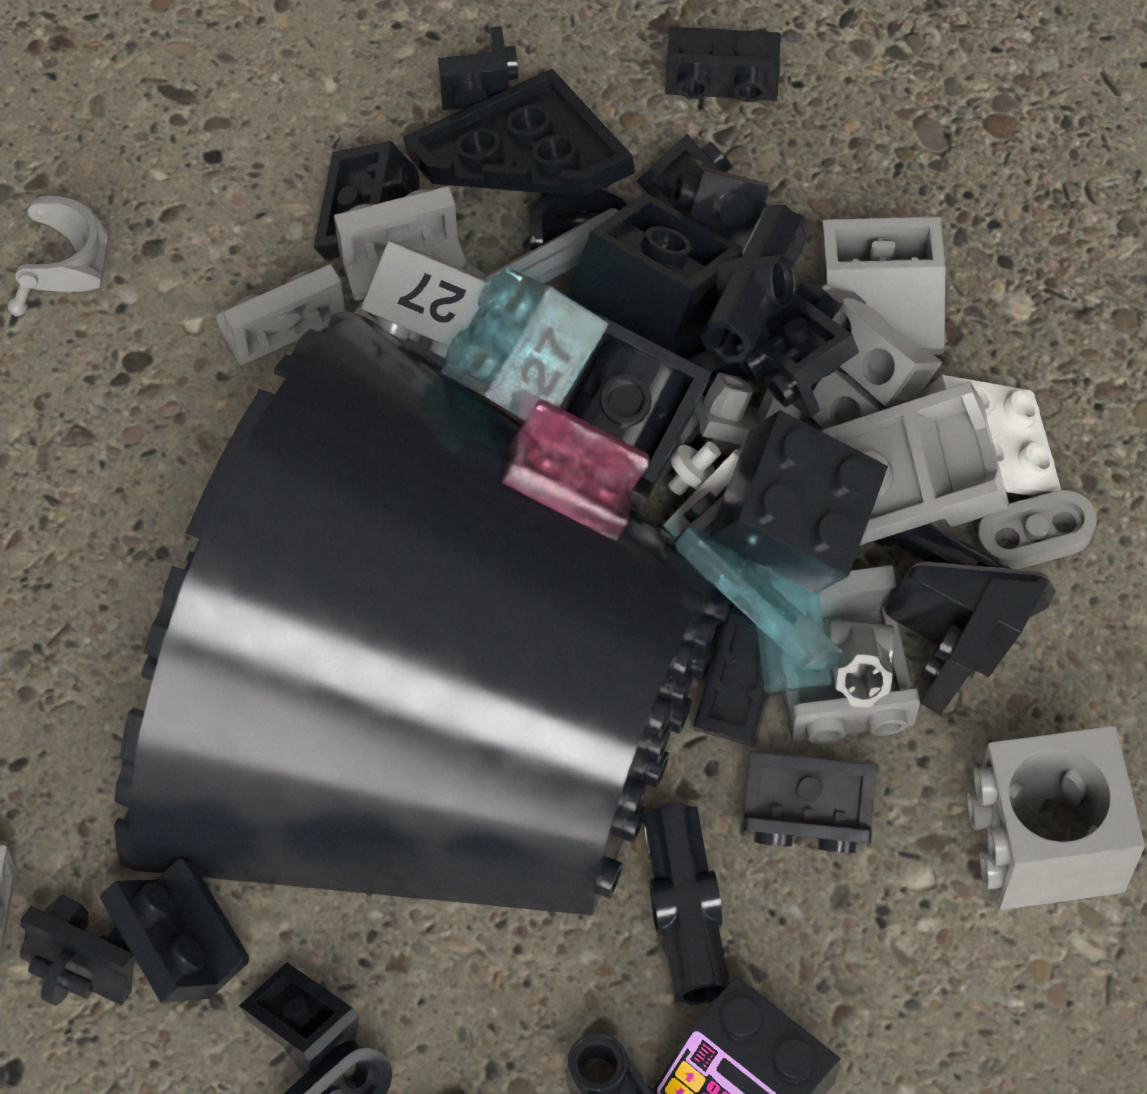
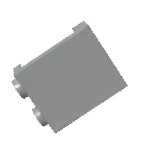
(825, 713)

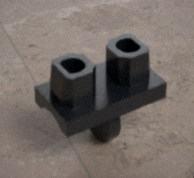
(73, 958)

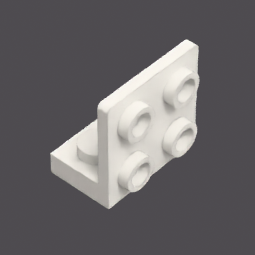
(1016, 435)

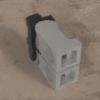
(880, 375)

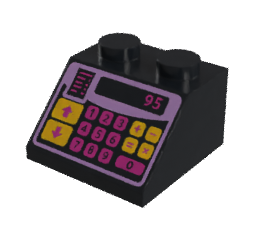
(748, 1049)

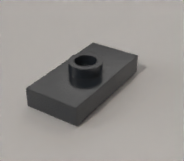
(735, 688)

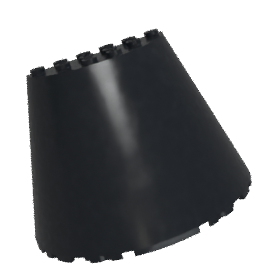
(401, 657)

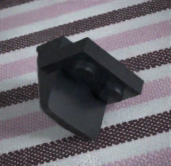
(970, 615)

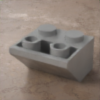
(894, 269)

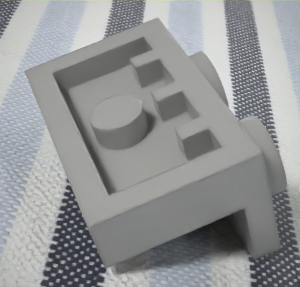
(281, 315)

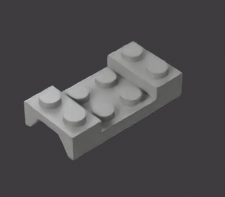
(936, 461)

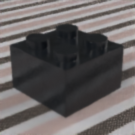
(798, 502)

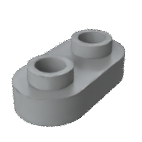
(1032, 530)

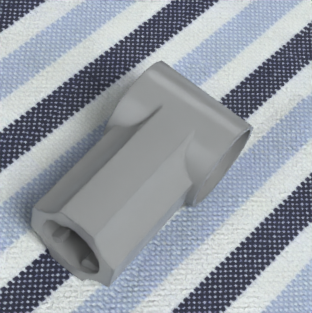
(865, 669)

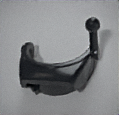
(559, 213)

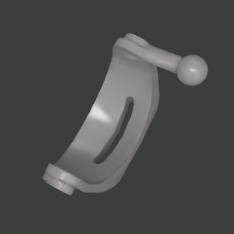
(75, 274)

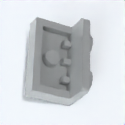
(419, 221)

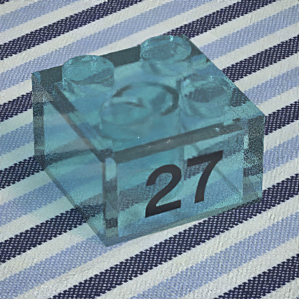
(522, 344)

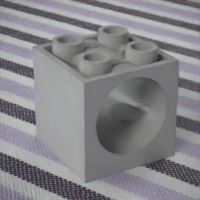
(1084, 774)

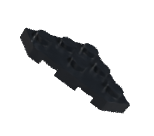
(524, 141)

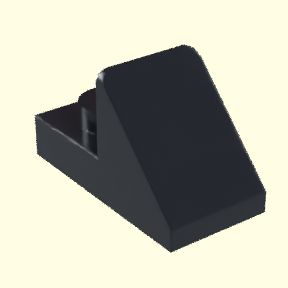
(300, 1016)

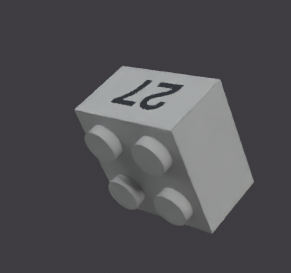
(422, 297)

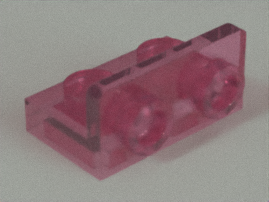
(575, 468)

